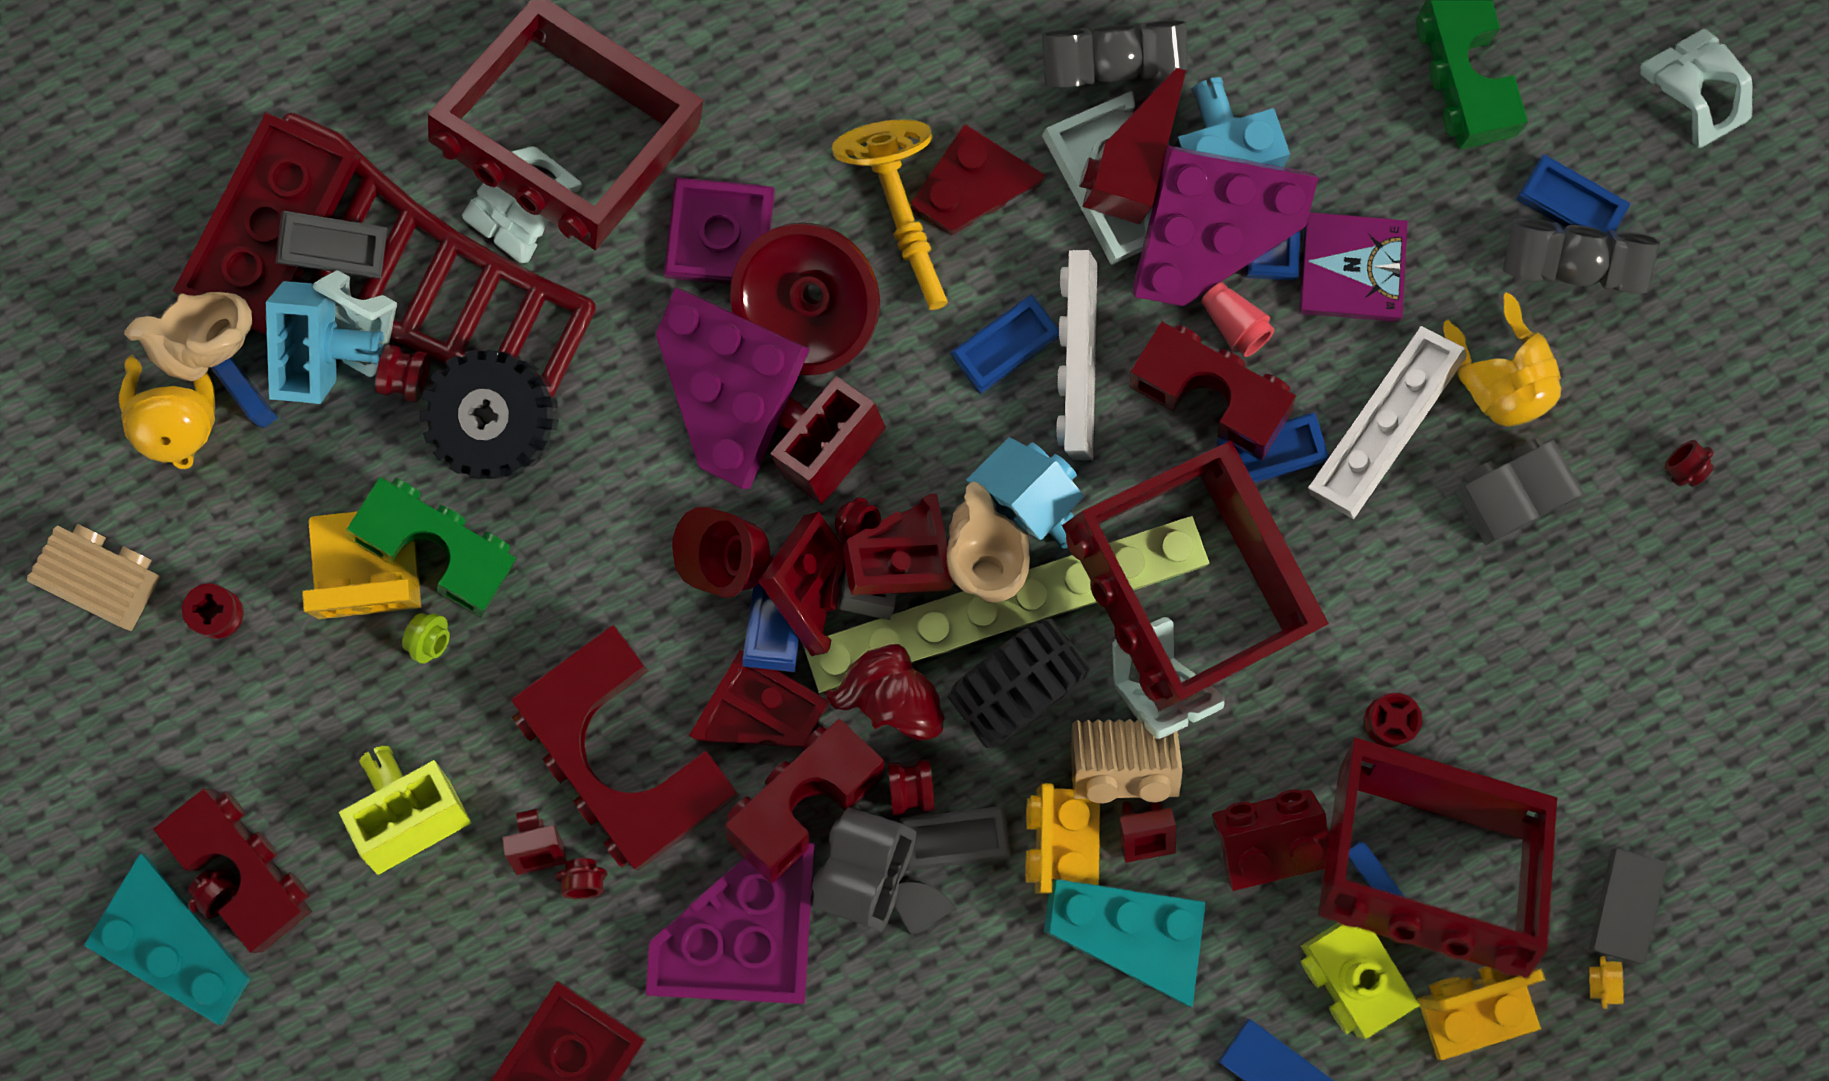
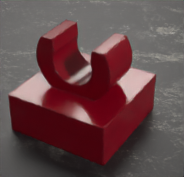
(1147, 833)
(534, 845)

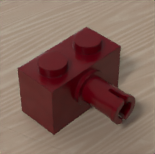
(826, 438)

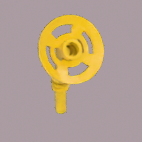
(885, 158)

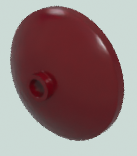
(773, 292)

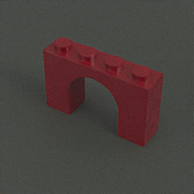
(559, 714)

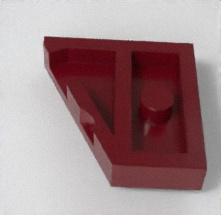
(972, 181)
(900, 553)
(805, 580)
(759, 709)

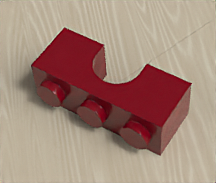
(1179, 363)
(832, 765)
(266, 900)

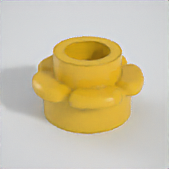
(1606, 982)

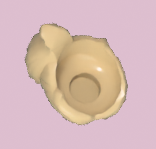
(194, 333)
(986, 548)

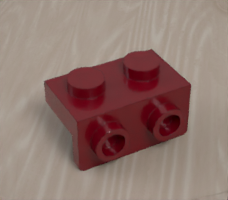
(1272, 838)

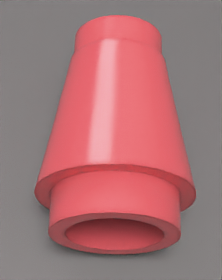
(1237, 319)

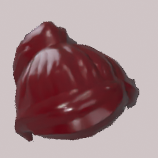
(891, 693)

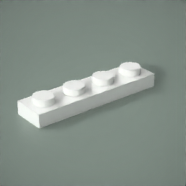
(1078, 334)
(1387, 422)

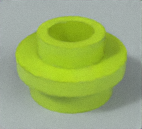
(426, 637)

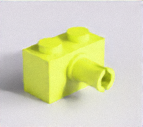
(403, 812)
(1359, 978)

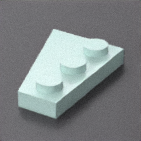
(1084, 137)

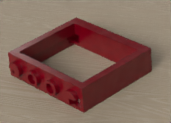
(605, 63)
(1257, 541)
(1463, 798)

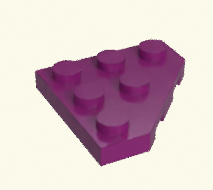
(1214, 220)
(727, 382)
(739, 939)

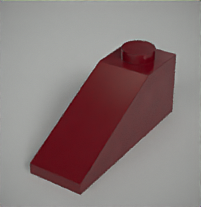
(1130, 163)

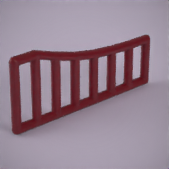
(452, 243)

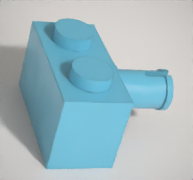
(1246, 138)
(307, 342)
(1030, 488)

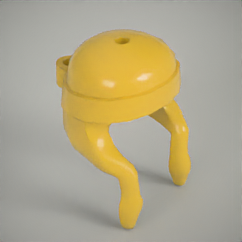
(1513, 389)
(168, 420)

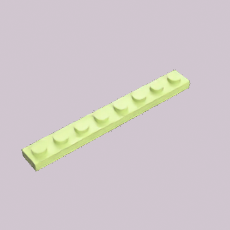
(1045, 594)

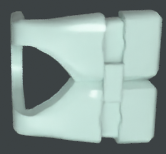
(1683, 72)
(501, 217)
(358, 314)
(1176, 716)

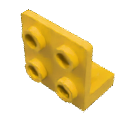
(353, 579)
(1064, 838)
(1478, 1013)

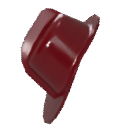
(719, 551)

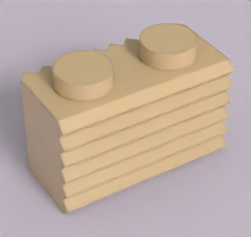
(94, 577)
(1123, 762)

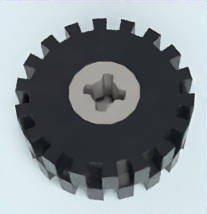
(515, 420)

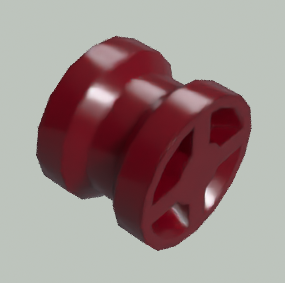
(402, 373)
(224, 614)
(1401, 714)
(911, 786)

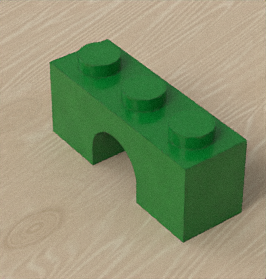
(1476, 106)
(397, 517)

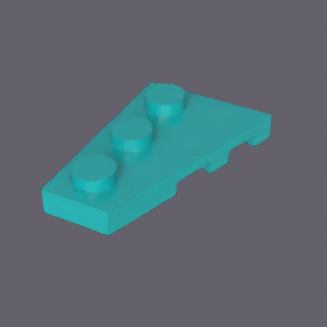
(1133, 931)
(167, 945)

